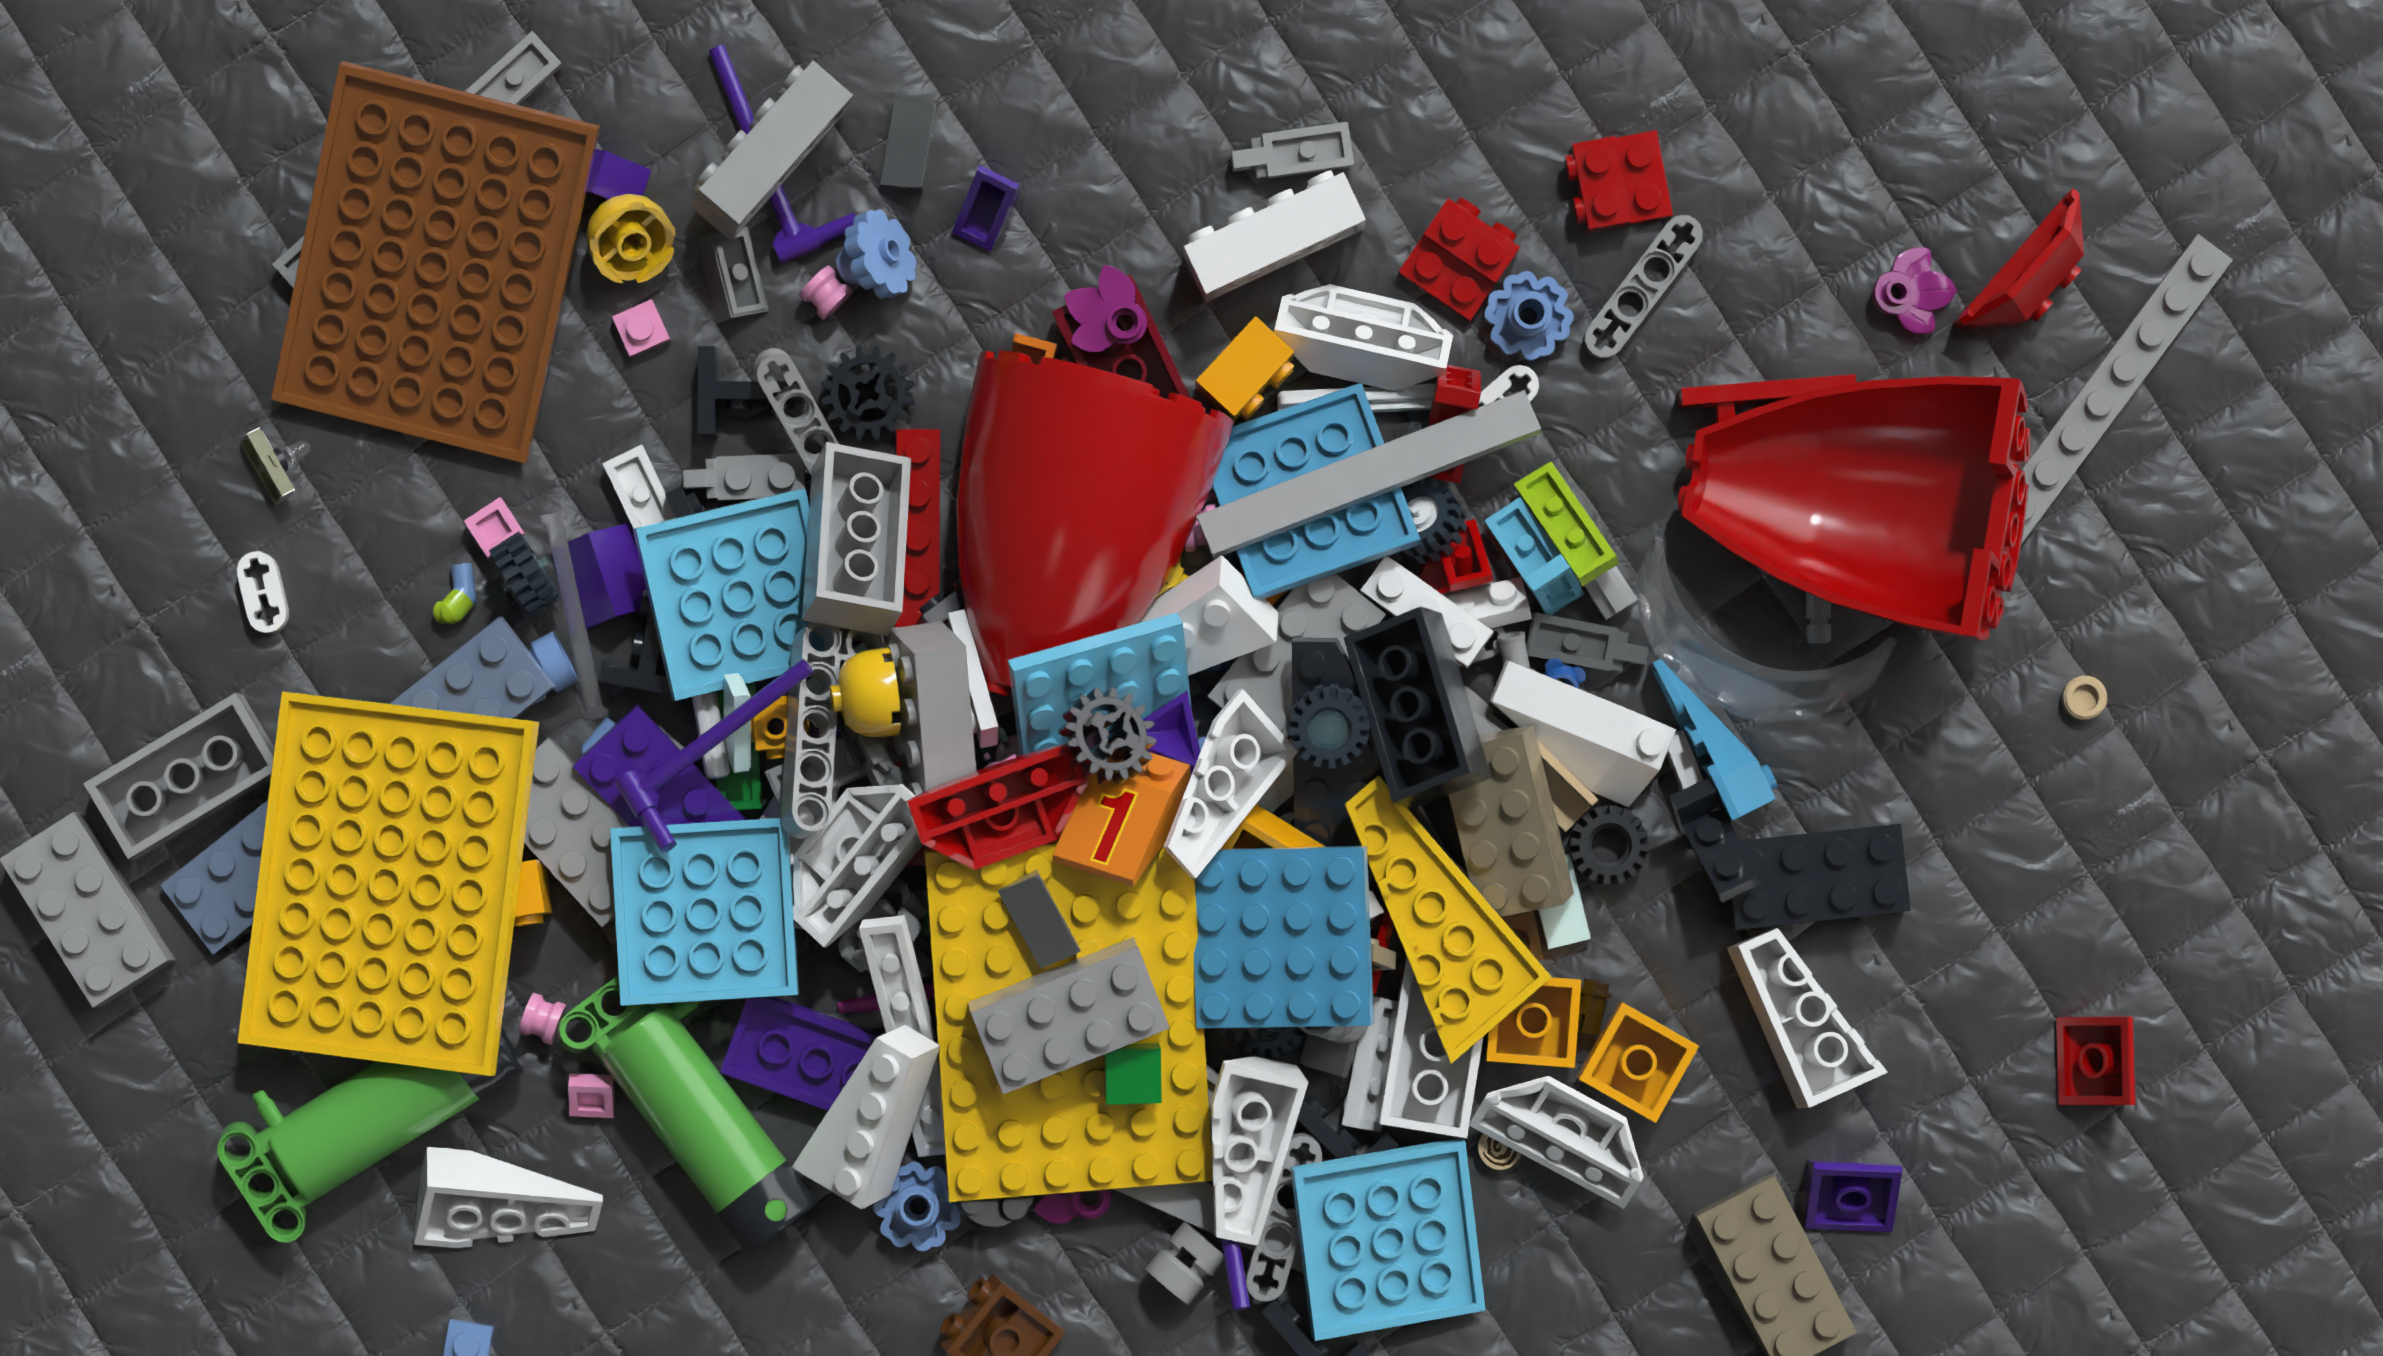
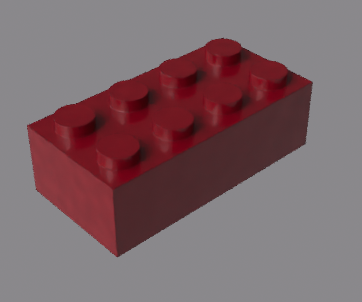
(1143, 360)

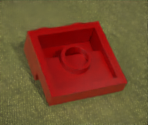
(1618, 181)
(1460, 257)

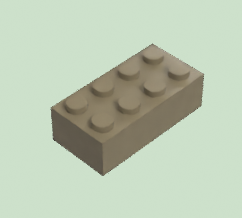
(1512, 828)
(1774, 1271)

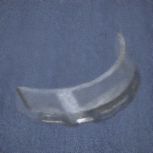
(1729, 680)

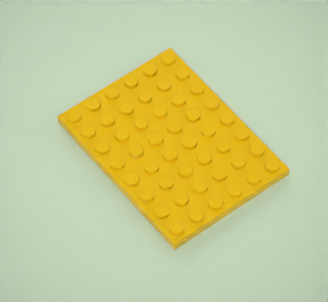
(388, 883)
(1059, 1129)

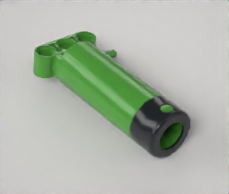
(694, 1114)
(349, 1131)

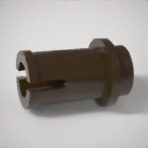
(1592, 1005)

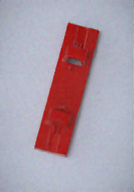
(1726, 396)

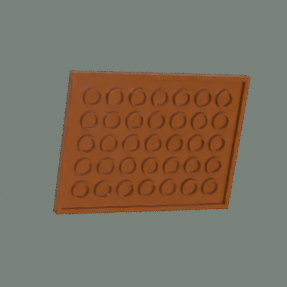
(434, 261)

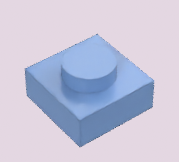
(468, 1338)

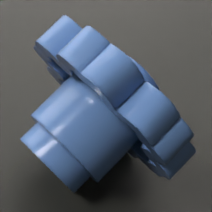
(877, 255)
(1541, 297)
(923, 1229)

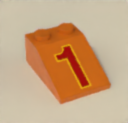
(1123, 825)

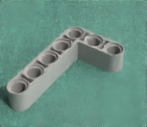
(806, 705)

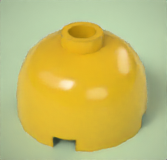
(630, 238)
(868, 694)

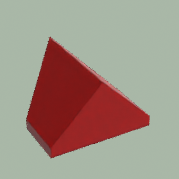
(1463, 568)

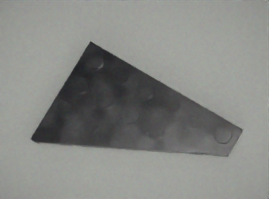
(1324, 791)

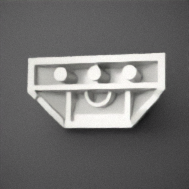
(1363, 337)
(852, 859)
(1565, 1135)

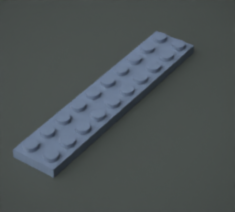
(483, 677)

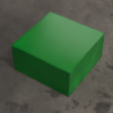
(1133, 1075)

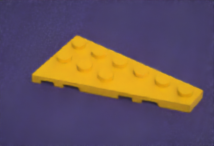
(1454, 940)

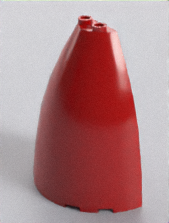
(1876, 496)
(1072, 501)

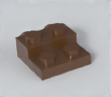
(998, 1324)

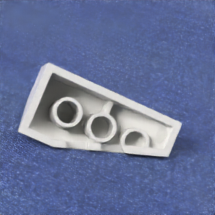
(1595, 739)
(1230, 776)
(1251, 1132)
(481, 1197)

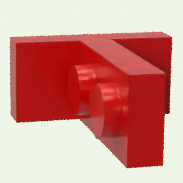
(1453, 395)

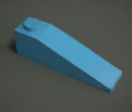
(1718, 753)

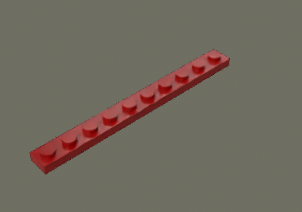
(923, 534)

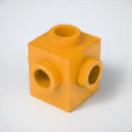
(764, 740)

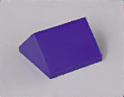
(607, 574)
(1851, 1195)

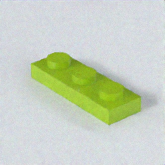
(1566, 523)

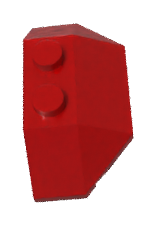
(2032, 272)
(1000, 808)

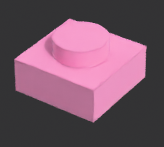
(641, 328)
(493, 525)
(591, 1095)

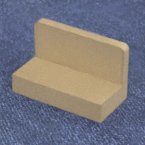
(1567, 793)

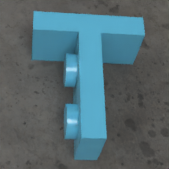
(1535, 556)

